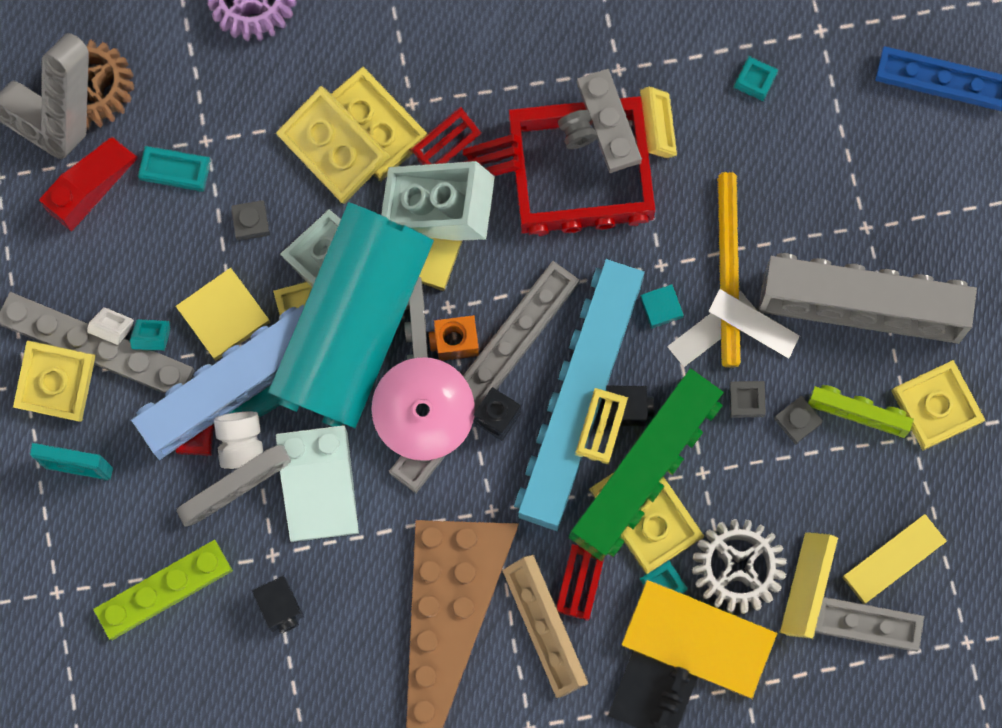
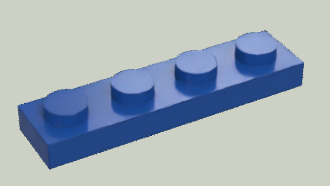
(940, 78)

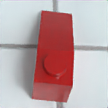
(86, 183)

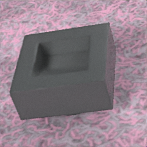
(250, 220)
(747, 399)
(798, 420)

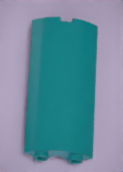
(350, 316)

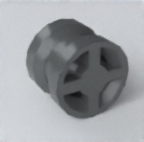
(577, 129)

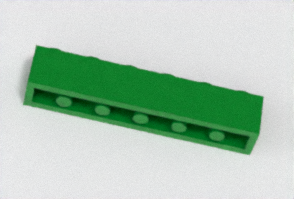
(646, 464)

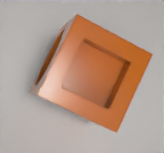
(465, 327)

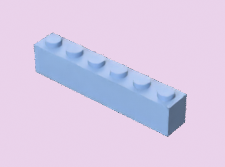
(216, 388)

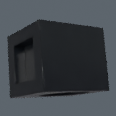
(638, 405)
(497, 414)
(278, 605)

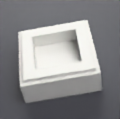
(110, 326)

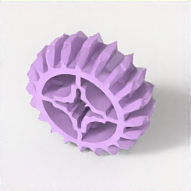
(238, 21)

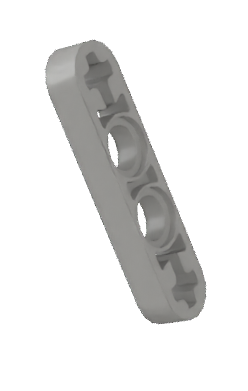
(233, 485)

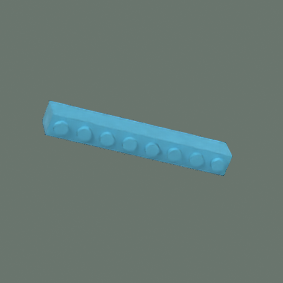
(590, 368)

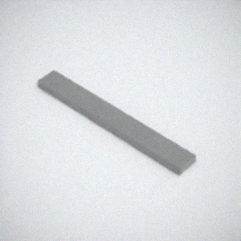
(501, 355)

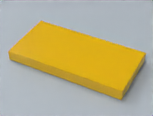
(699, 639)

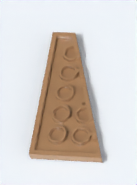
(450, 596)

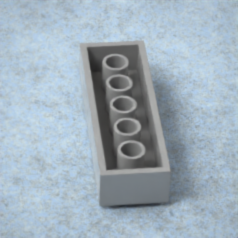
(867, 298)

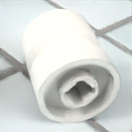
(238, 438)

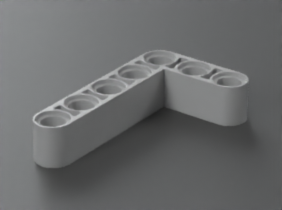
(59, 116)

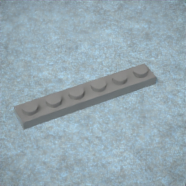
(67, 332)

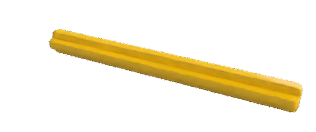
(728, 262)

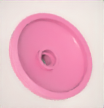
(429, 383)

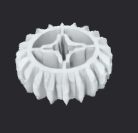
(750, 578)

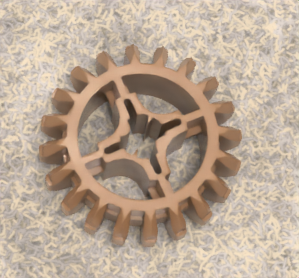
(100, 76)

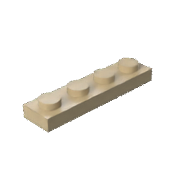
(545, 626)

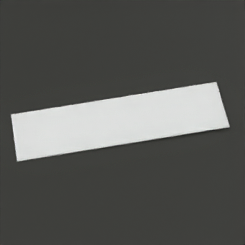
(754, 323)
(700, 337)

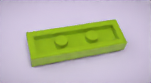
(860, 410)

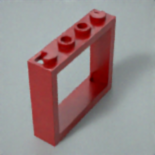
(574, 219)

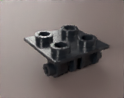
(652, 694)

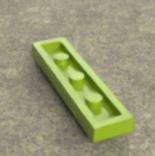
(162, 590)

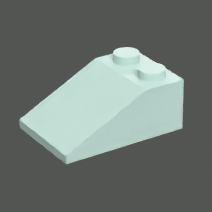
(440, 199)
(311, 247)
(318, 484)

